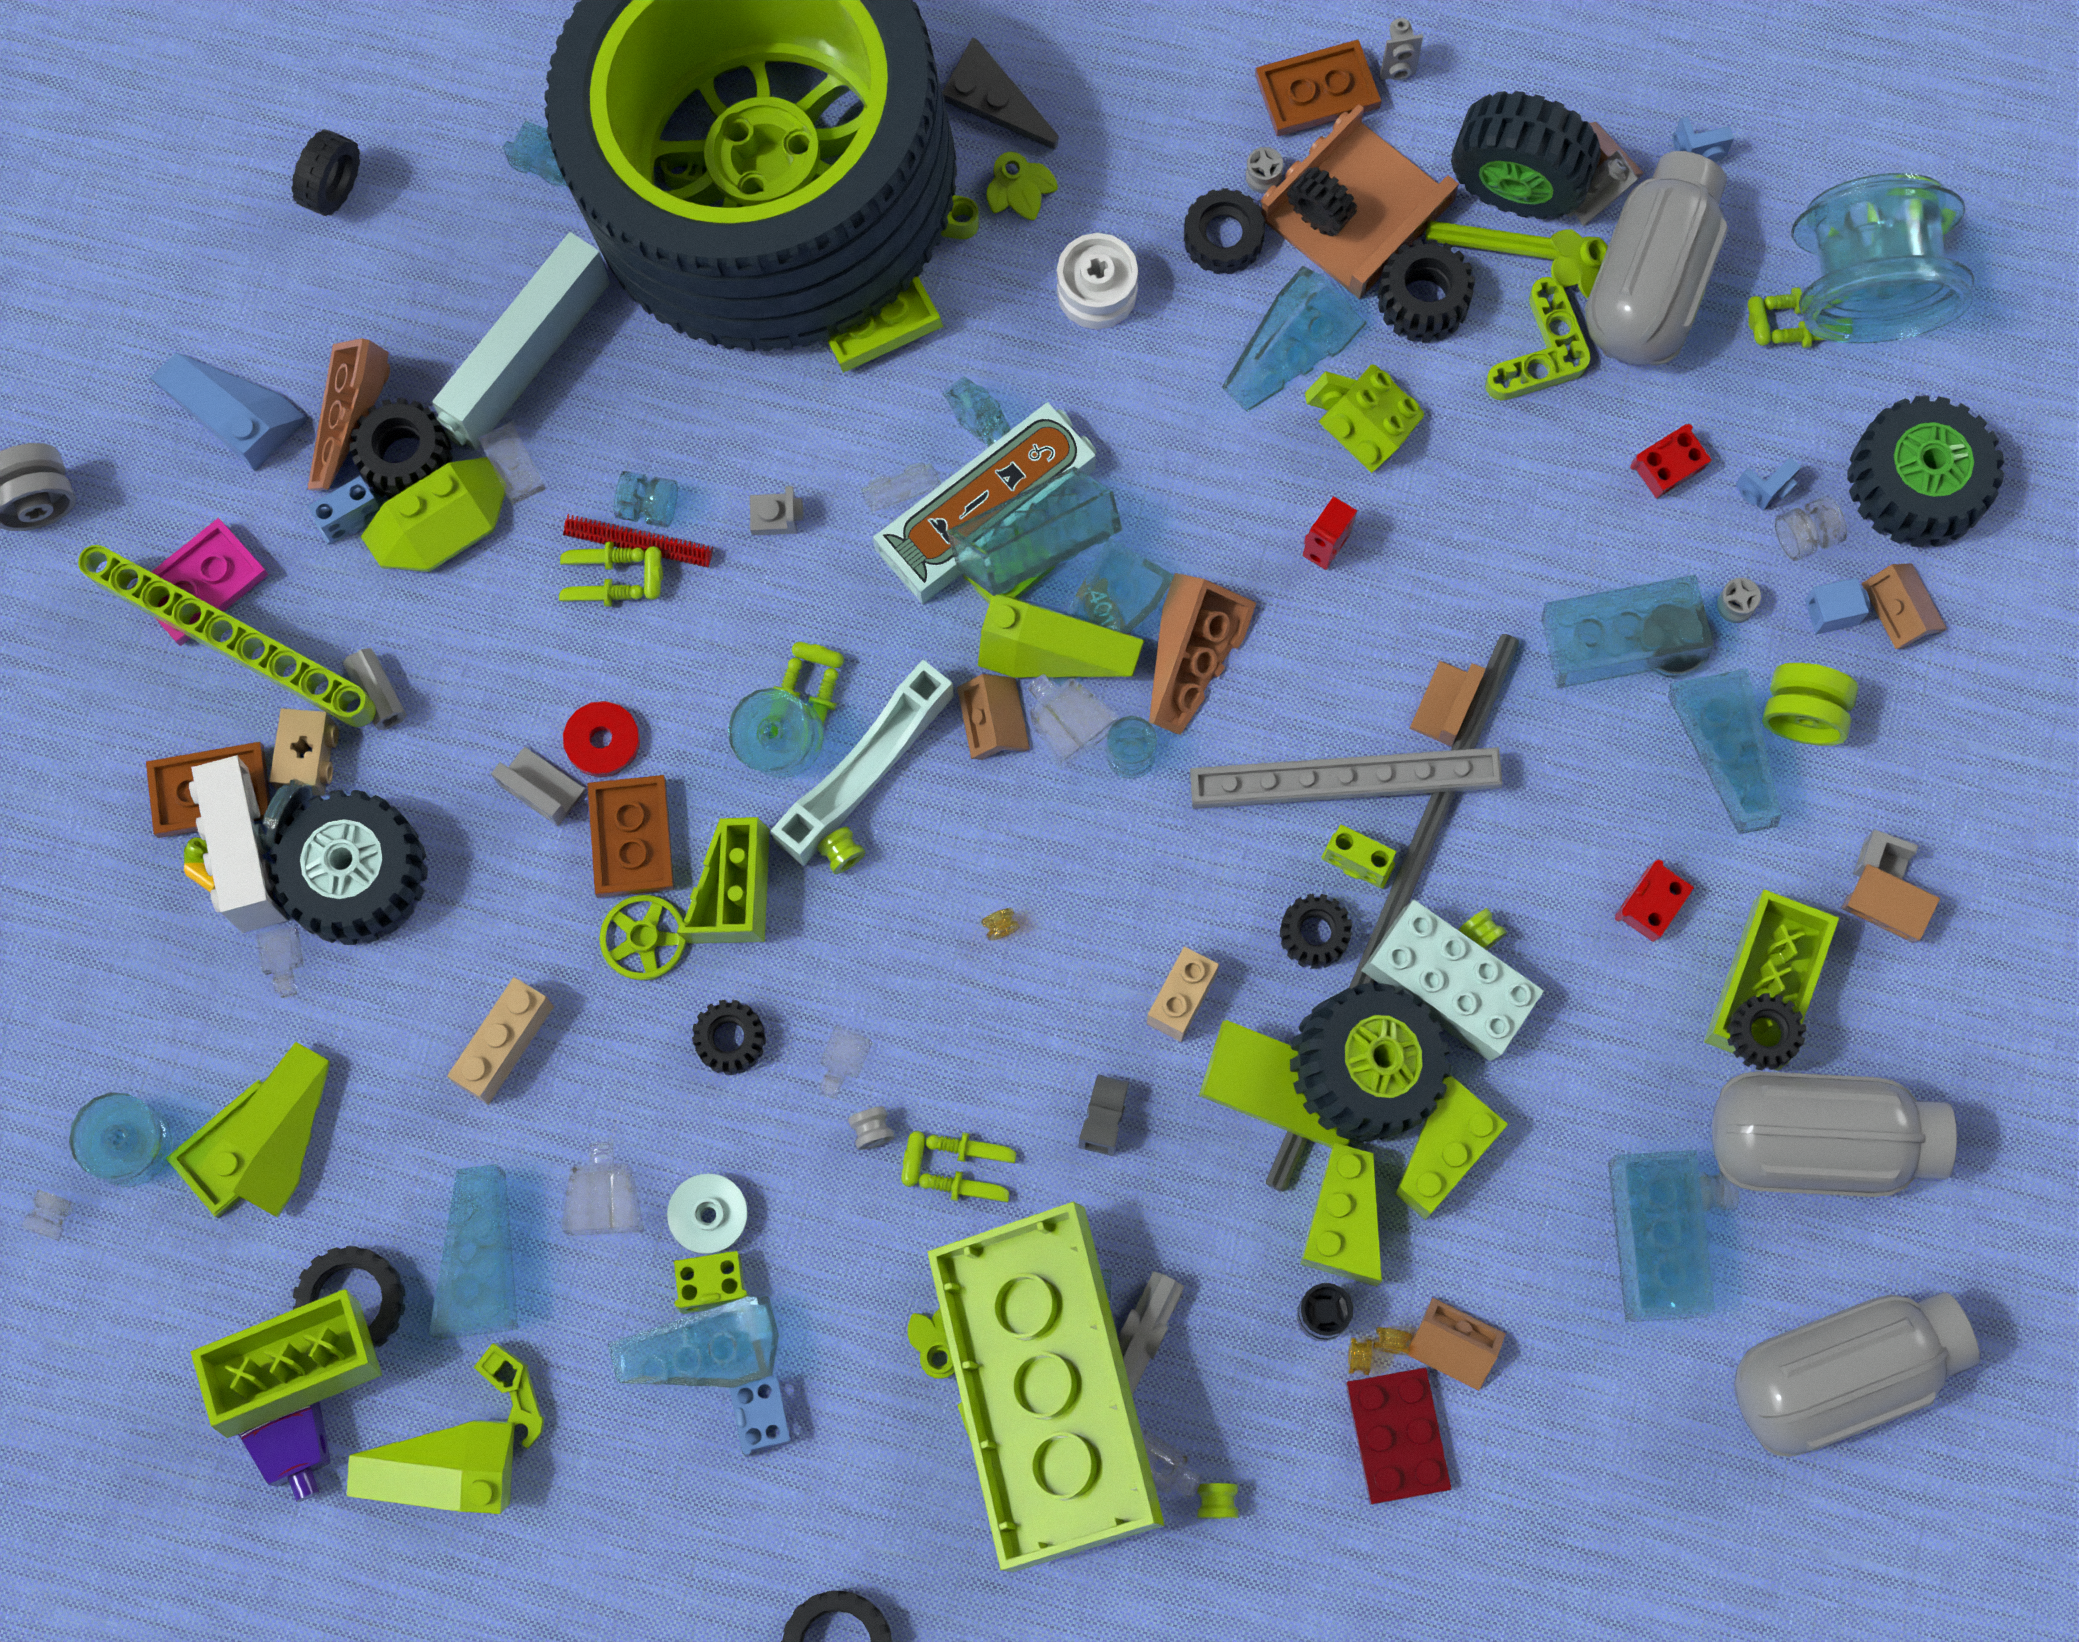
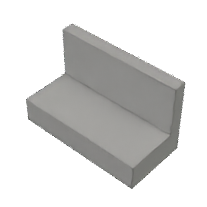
(539, 785)

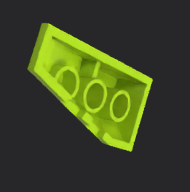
(1036, 641)
(268, 1139)
(443, 1469)

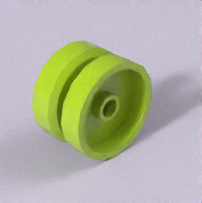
(1810, 704)

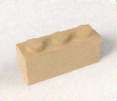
(500, 1040)

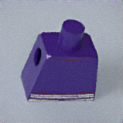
(290, 1450)

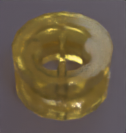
(1000, 924)
(1392, 1341)
(1359, 1356)

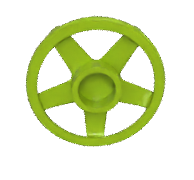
(642, 938)

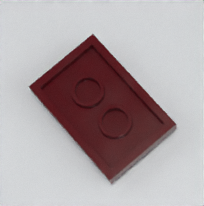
(1398, 1436)

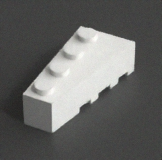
(234, 844)

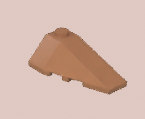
(352, 386)
(1195, 637)

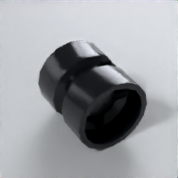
(1324, 1312)

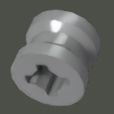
(1267, 161)
(1742, 592)
(871, 1128)

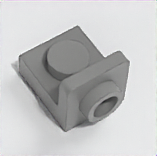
(775, 513)

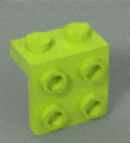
(1372, 418)

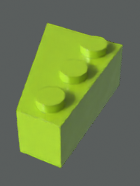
(732, 887)
(1447, 1147)
(1345, 1219)

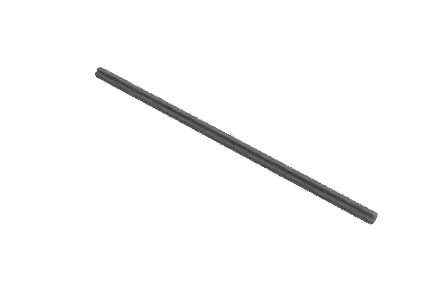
(1414, 861)

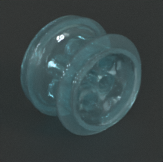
(1882, 259)

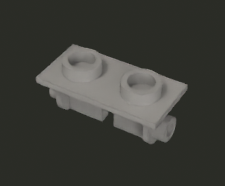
(1401, 51)
(1608, 183)

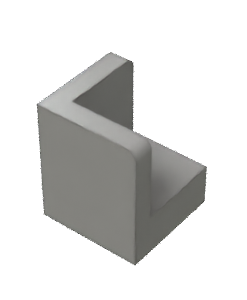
(1885, 853)

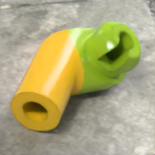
(194, 863)

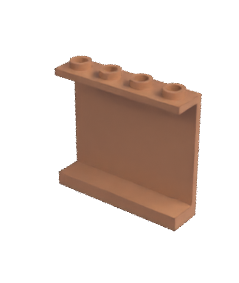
(1391, 199)

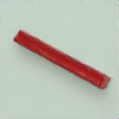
(626, 539)

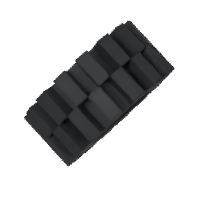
(1322, 201)
(1315, 908)
(1783, 1015)
(712, 1020)

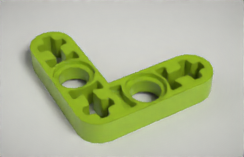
(1552, 357)

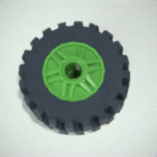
(1526, 155)
(1925, 471)

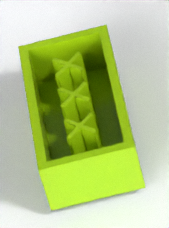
(1776, 955)
(285, 1363)

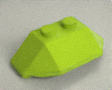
(436, 517)

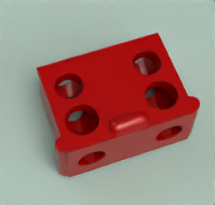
(1671, 461)
(1329, 533)
(1653, 900)

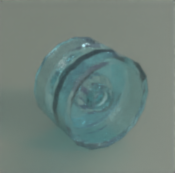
(753, 735)
(120, 1139)

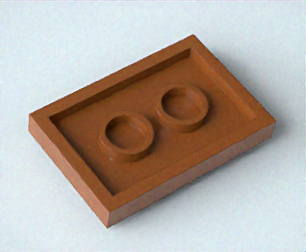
(1317, 87)
(169, 791)
(630, 836)

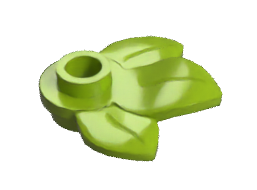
(1020, 190)
(1577, 259)
(928, 1338)

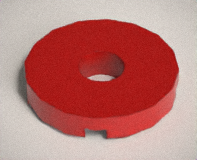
(595, 718)

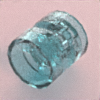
(646, 499)
(1131, 747)

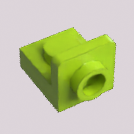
(1328, 390)

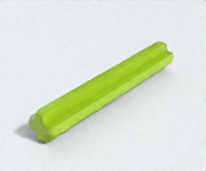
(1491, 240)

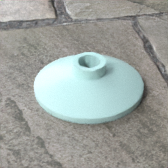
(695, 1197)

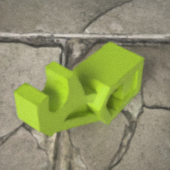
(522, 1394)

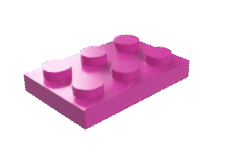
(212, 569)

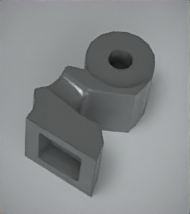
(1104, 1112)

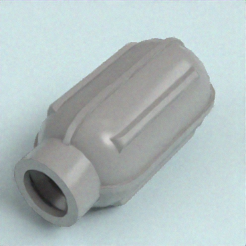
(1659, 261)
(1829, 1134)
(1852, 1371)

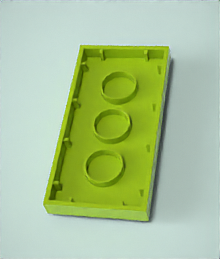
(1044, 1388)

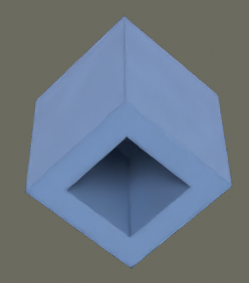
(1837, 605)

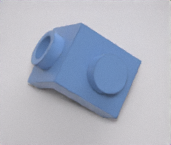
(1710, 144)
(1763, 492)

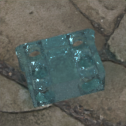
(977, 411)

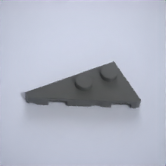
(988, 92)

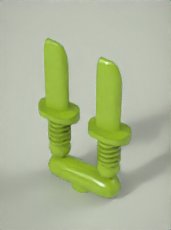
(1759, 322)
(652, 574)
(819, 655)
(958, 1186)

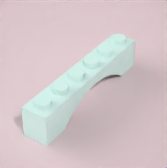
(895, 730)

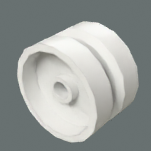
(1097, 281)

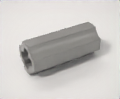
(369, 675)

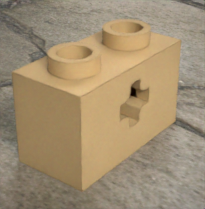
(294, 736)
(1182, 994)

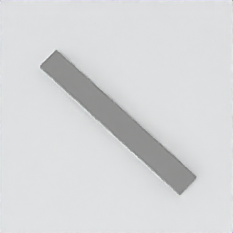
(1346, 778)

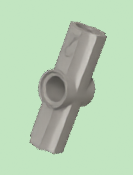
(1147, 1325)

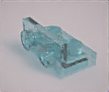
(534, 154)

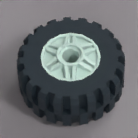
(348, 867)

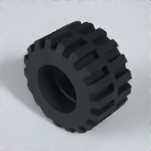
(1430, 264)
(386, 426)

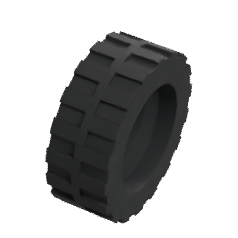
(325, 172)
(1224, 203)

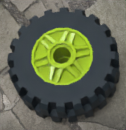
(1370, 1062)

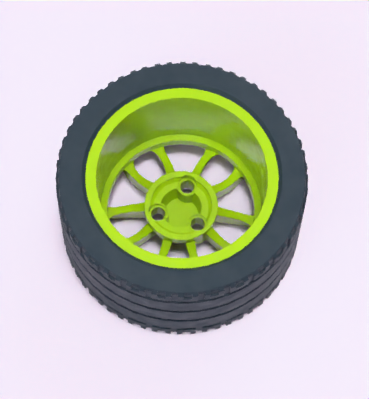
(820, 238)

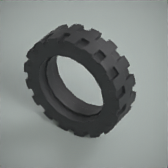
(355, 1257)
(832, 1602)

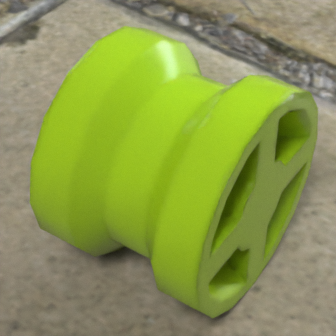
(841, 850)
(1483, 929)
(1217, 1501)

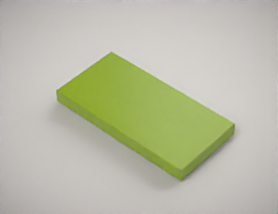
(1255, 1079)

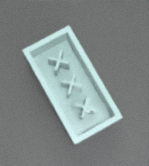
(1455, 978)

